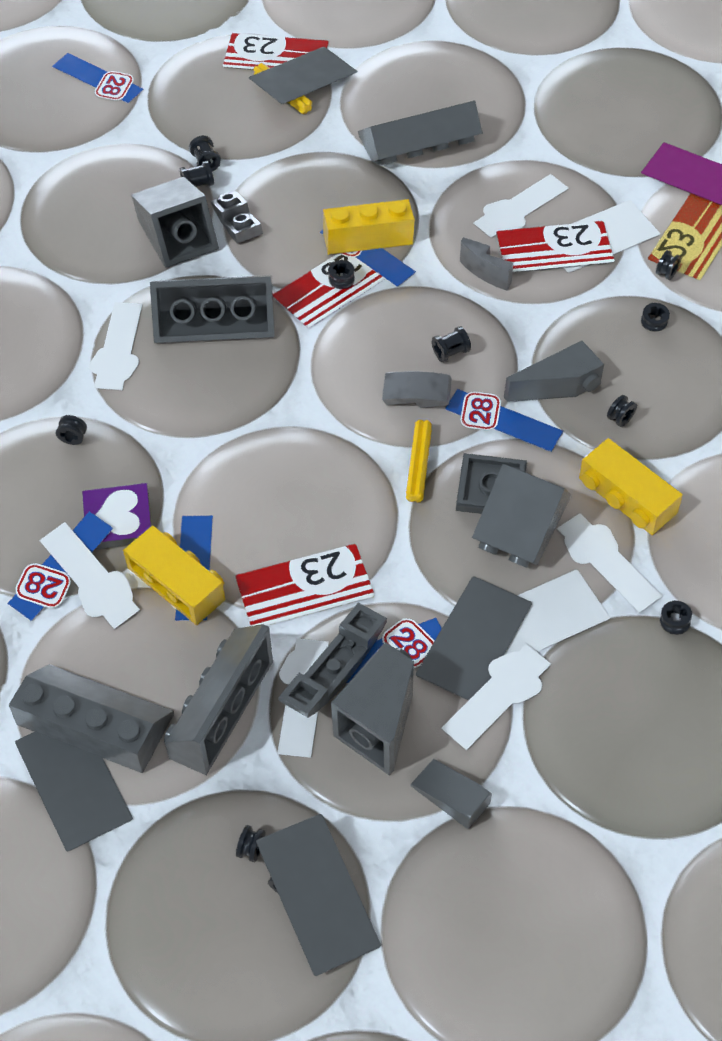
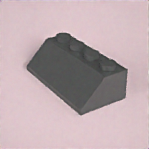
(421, 131)
(212, 309)
(220, 699)
(90, 716)

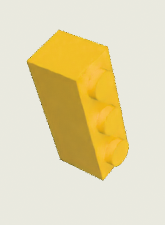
(368, 226)
(630, 486)
(175, 574)

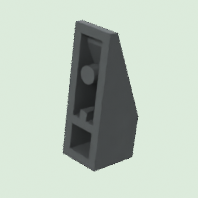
(557, 376)

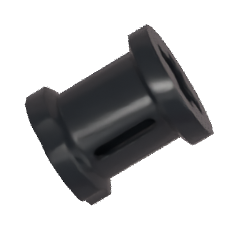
(205, 152)
(198, 175)
(451, 344)

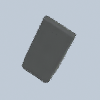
(452, 792)

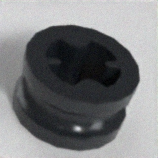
(668, 264)
(338, 267)
(658, 310)
(622, 410)
(71, 430)
(684, 612)
(247, 843)

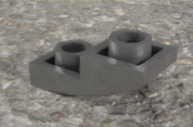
(235, 217)
(477, 259)
(424, 388)

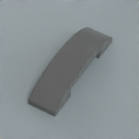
(336, 664)

